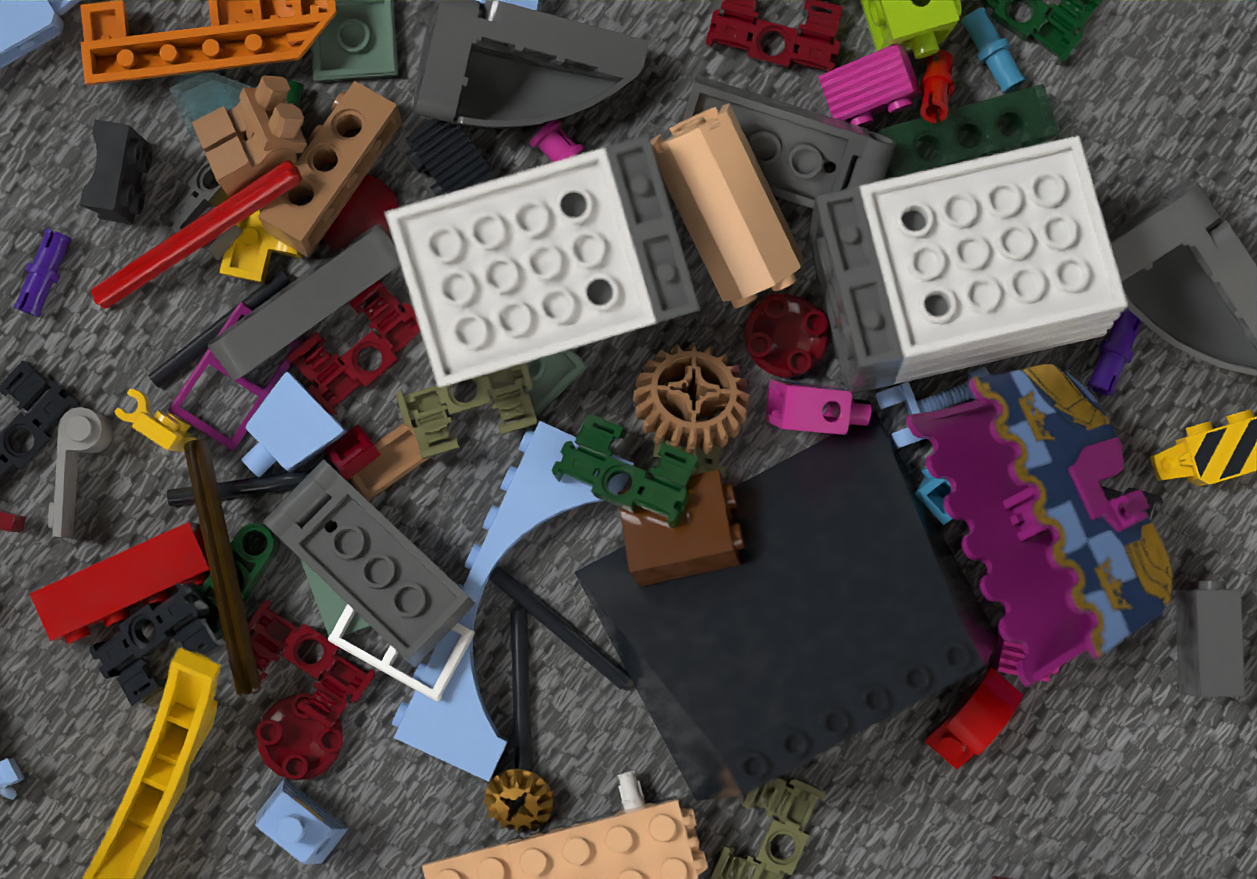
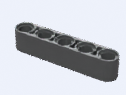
(305, 302)

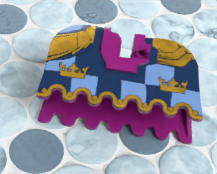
(1033, 463)

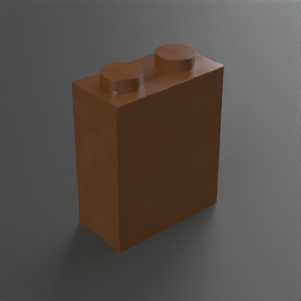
(698, 544)

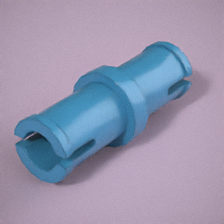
(993, 50)

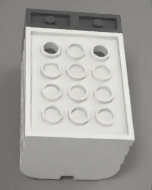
(542, 261)
(964, 265)

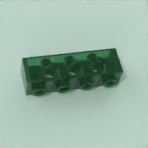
(1025, 108)

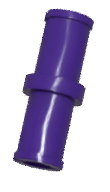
(42, 273)
(1115, 353)

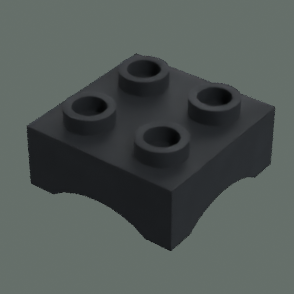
(118, 172)

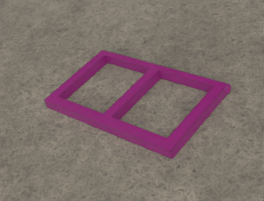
(208, 358)

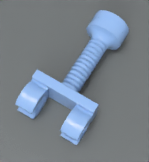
(904, 393)

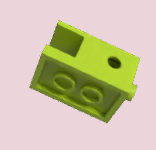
(911, 23)

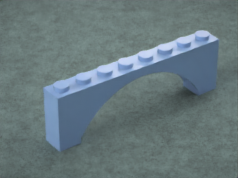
(459, 724)

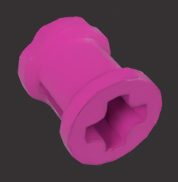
(555, 142)

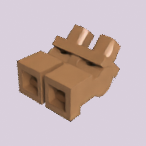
(252, 135)

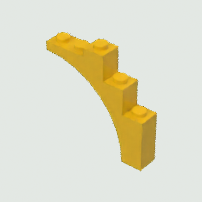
(163, 769)

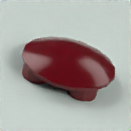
(361, 212)
(786, 335)
(295, 743)

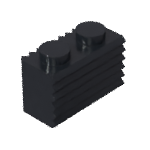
(448, 157)

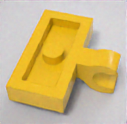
(251, 252)
(161, 428)

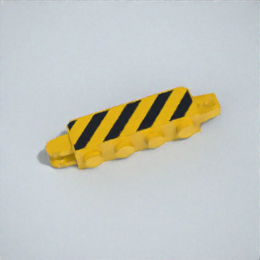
(1211, 453)

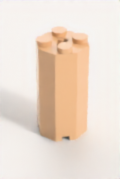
(727, 205)

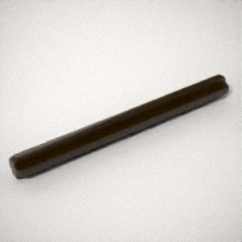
(222, 567)

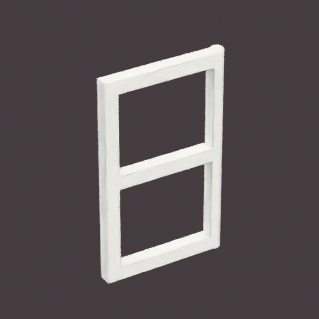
(386, 663)

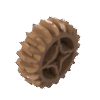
(712, 389)

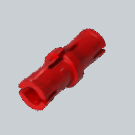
(937, 86)

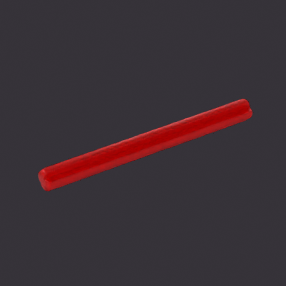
(197, 234)

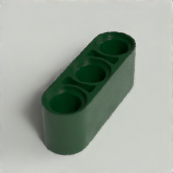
(249, 564)

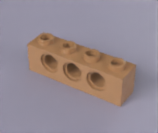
(356, 109)

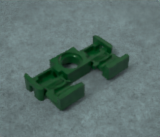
(1050, 30)
(656, 495)

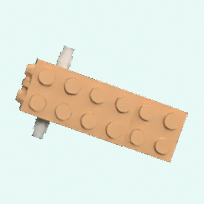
(630, 843)

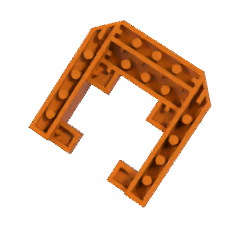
(239, 36)

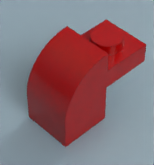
(976, 719)

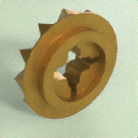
(508, 787)

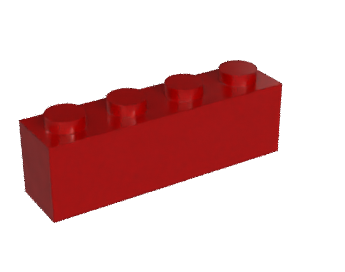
(120, 583)

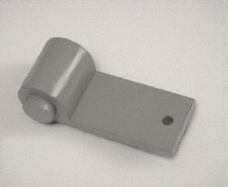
(78, 432)

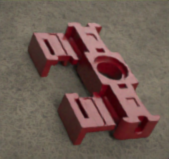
(808, 49)
(339, 380)
(344, 679)

